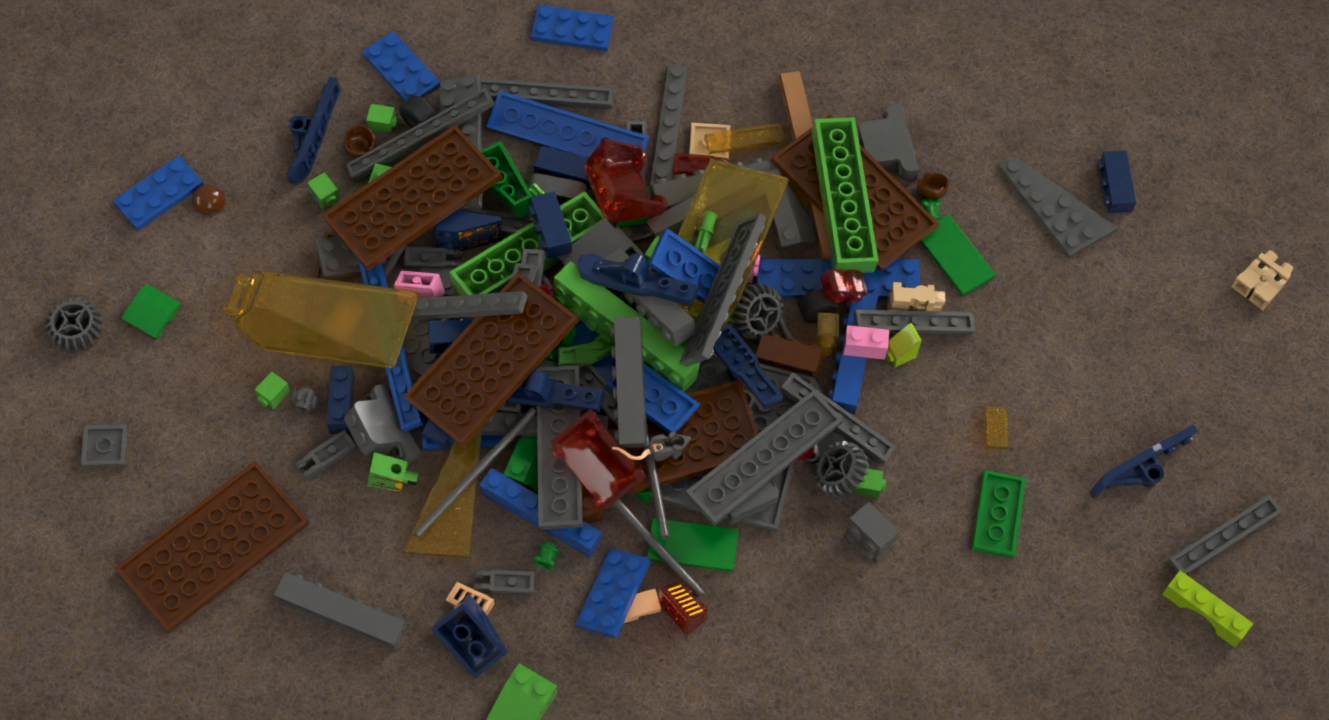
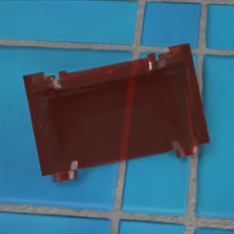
(618, 183)
(590, 455)

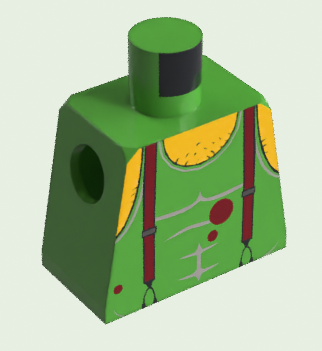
(389, 473)

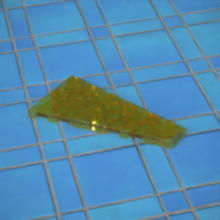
(453, 529)

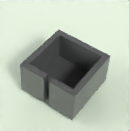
(871, 532)

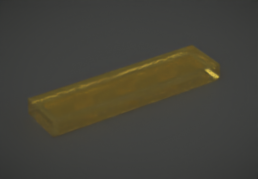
(744, 138)

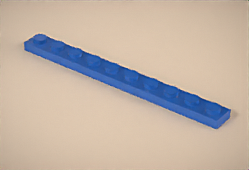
(399, 377)

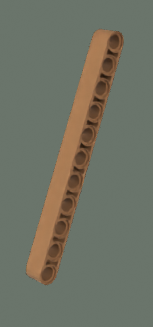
(800, 122)

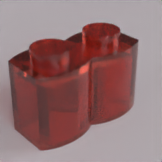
(844, 285)

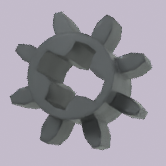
(304, 400)

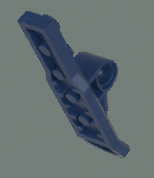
(309, 132)
(634, 278)
(744, 366)
(548, 393)
(1137, 468)

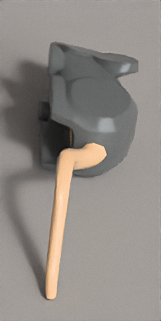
(662, 447)

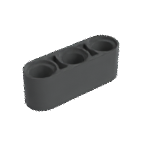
(564, 188)

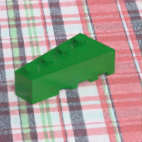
(512, 188)

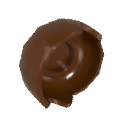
(359, 140)
(933, 185)
(208, 199)

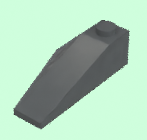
(791, 223)

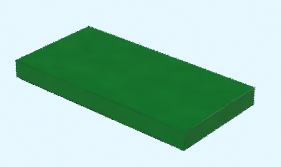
(957, 257)
(998, 514)
(697, 545)

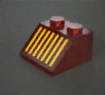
(682, 607)

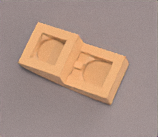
(643, 604)

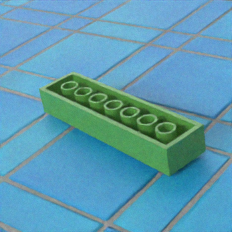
(844, 194)
(494, 267)
(599, 307)

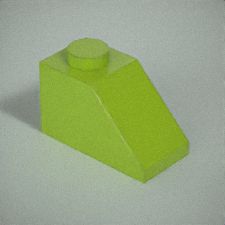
(903, 346)

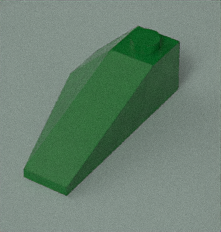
(524, 464)

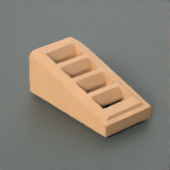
(488, 602)

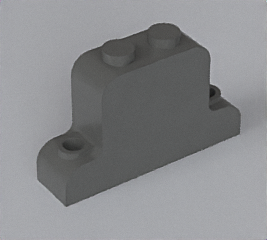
(890, 142)
(378, 429)

